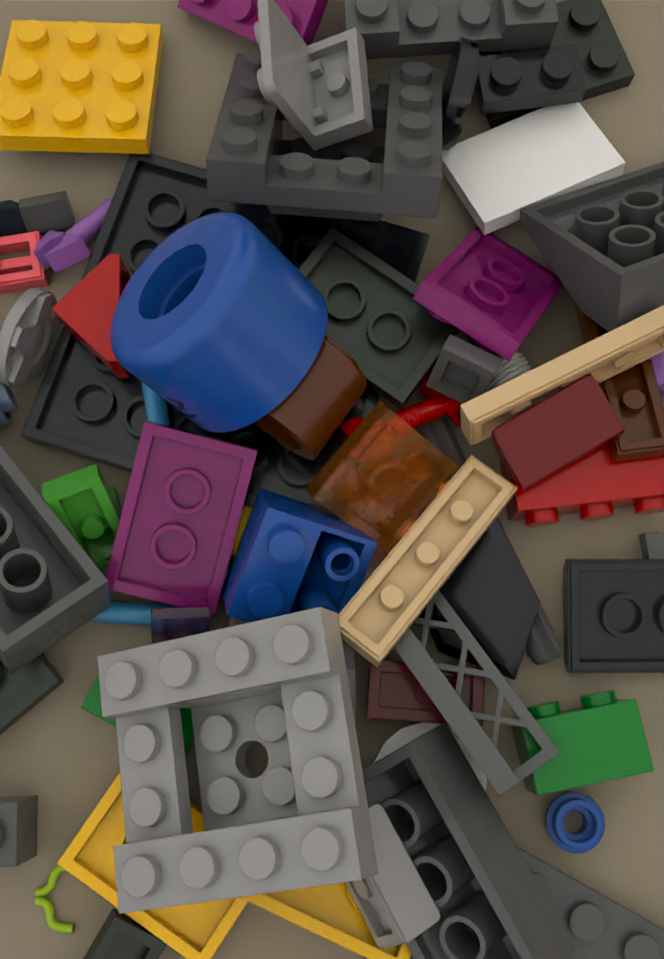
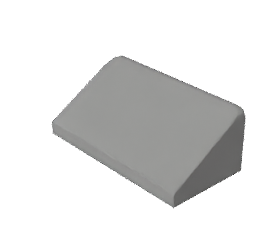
(396, 898)

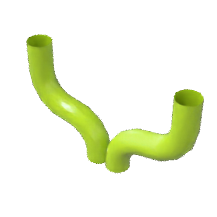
(47, 905)

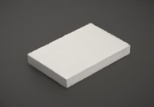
(529, 163)

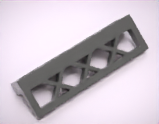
(454, 710)

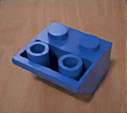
(294, 560)

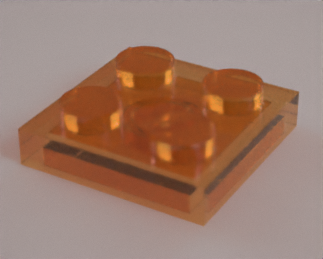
(382, 477)

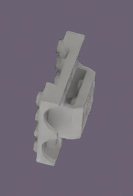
(262, 834)

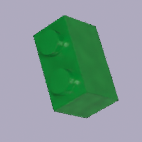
(594, 742)

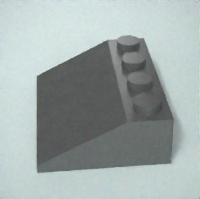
(607, 244)

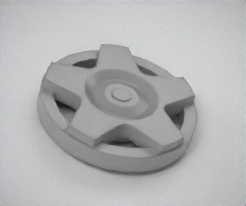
(27, 337)

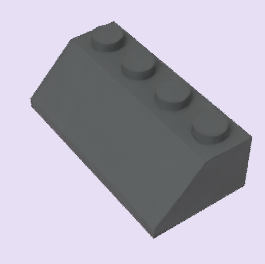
(463, 856)

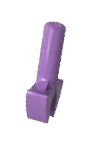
(68, 248)

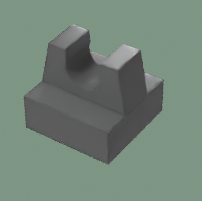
(463, 369)

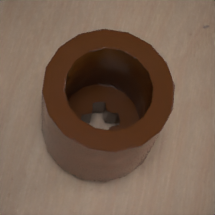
(317, 404)

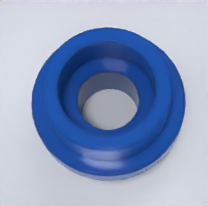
(592, 826)

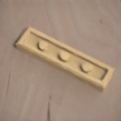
(600, 357)
(423, 560)

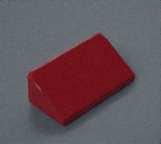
(556, 432)

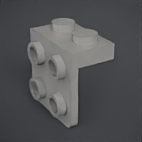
(315, 85)

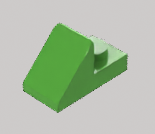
(87, 510)

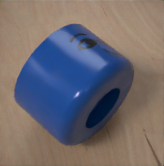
(219, 323)

